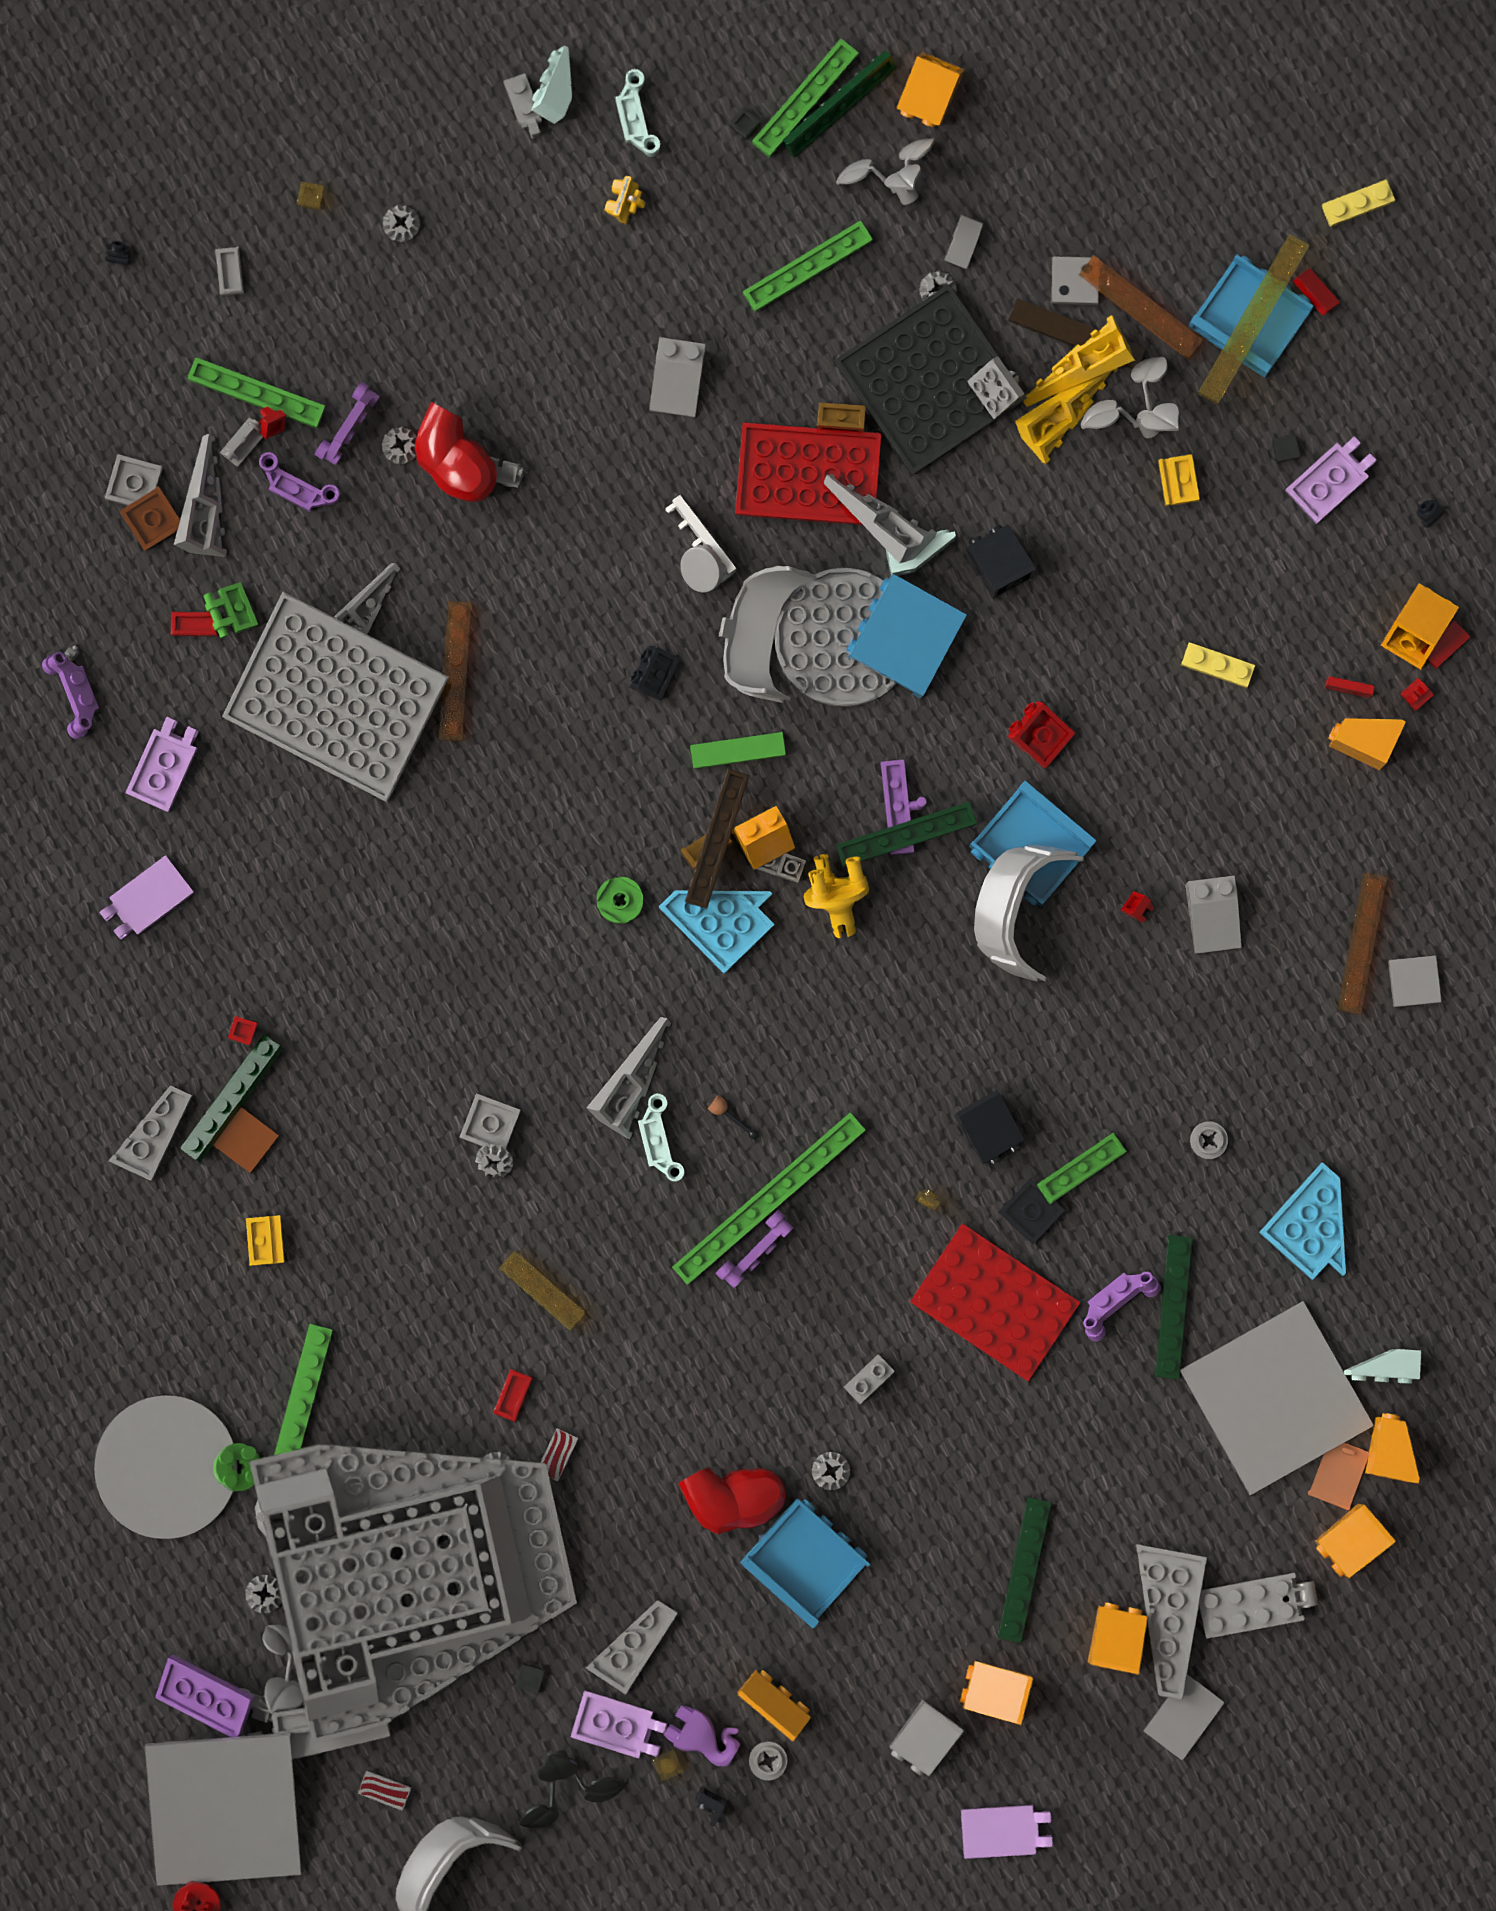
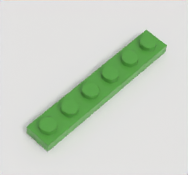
(805, 97)
(807, 266)
(255, 392)
(304, 1389)

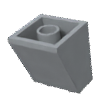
(925, 1739)

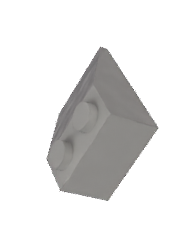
(677, 377)
(1214, 914)

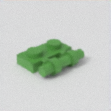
(236, 606)

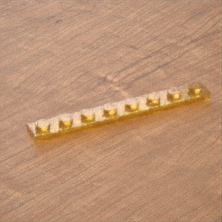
(1253, 319)

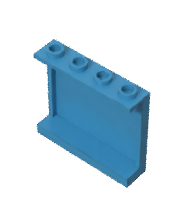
(1228, 303)
(906, 634)
(1033, 820)
(804, 1561)

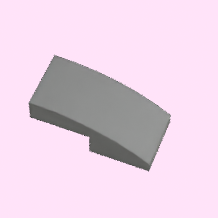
(963, 241)
(785, 867)

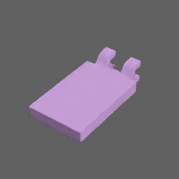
(1330, 480)
(163, 766)
(147, 898)
(616, 1725)
(1003, 1831)

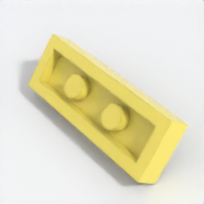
(1358, 203)
(1217, 665)

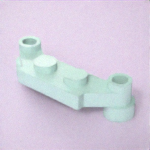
(632, 115)
(655, 1139)

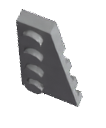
(150, 1140)
(630, 1651)

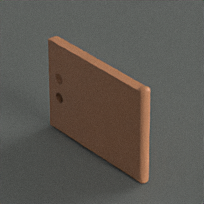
(1339, 1475)

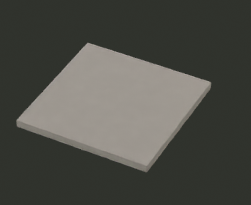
(1276, 1398)
(223, 1809)

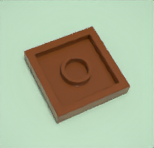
(151, 518)
(246, 1140)

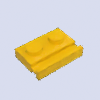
(1178, 480)
(265, 1240)

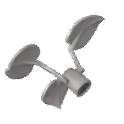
(901, 182)
(1162, 418)
(281, 1693)

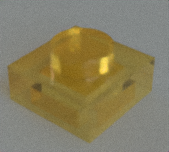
(310, 195)
(927, 1199)
(667, 1765)

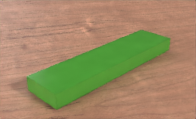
(737, 750)
(1081, 1168)

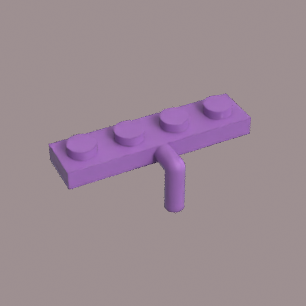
(896, 797)

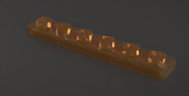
(1140, 307)
(456, 668)
(1361, 943)

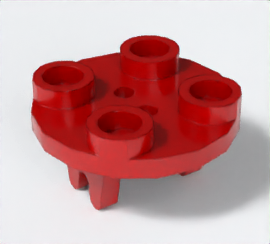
(188, 1895)

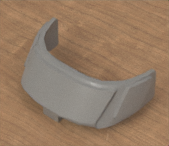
(752, 629)
(1001, 900)
(438, 1852)

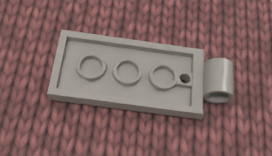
(1255, 1604)

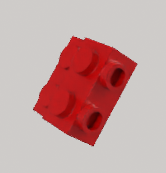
(1040, 733)

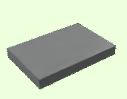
(1182, 1722)

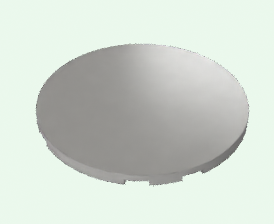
(816, 631)
(159, 1467)

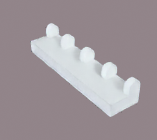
(701, 532)

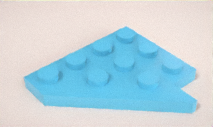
(725, 928)
(1311, 1225)

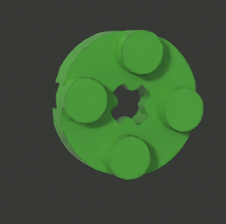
(616, 887)
(227, 1458)

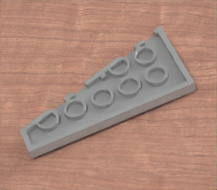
(1171, 1598)

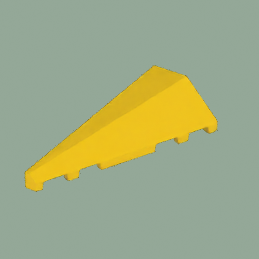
(1100, 354)
(1049, 421)

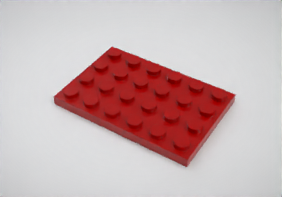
(787, 467)
(994, 1302)

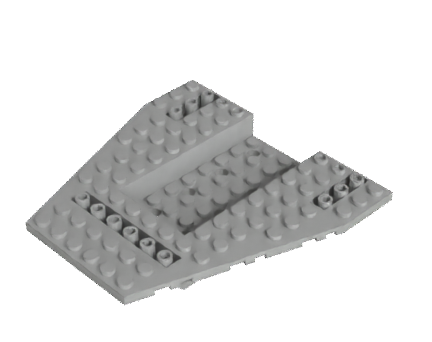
(361, 1504)

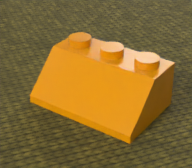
(774, 1704)

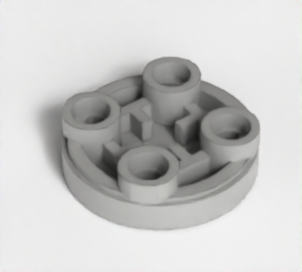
(702, 568)

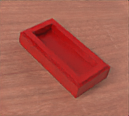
(1316, 291)
(192, 624)
(1449, 642)
(1349, 687)
(512, 1395)

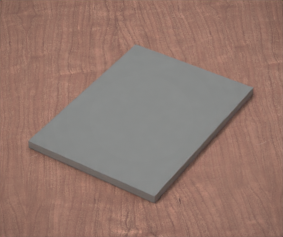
(335, 696)

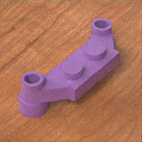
(365, 398)
(294, 489)
(77, 690)
(779, 1227)
(1114, 1297)

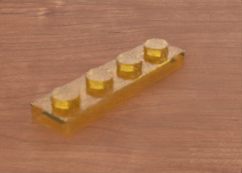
(542, 1290)

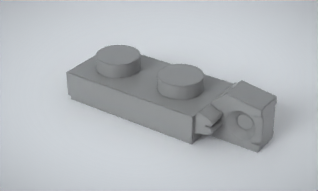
(521, 100)

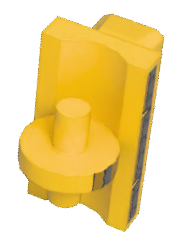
(627, 201)

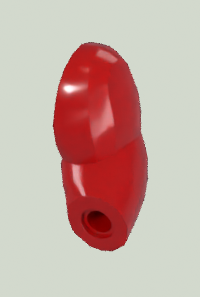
(452, 459)
(736, 1501)

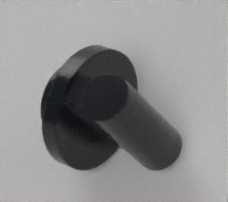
(118, 253)
(1429, 512)

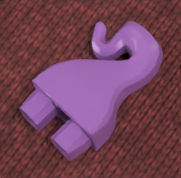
(700, 1736)

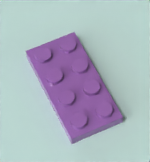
(204, 1697)

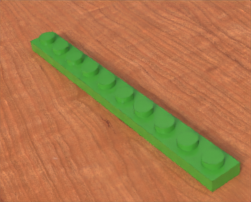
(768, 1198)

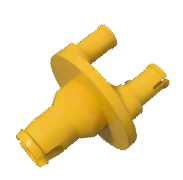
(835, 893)

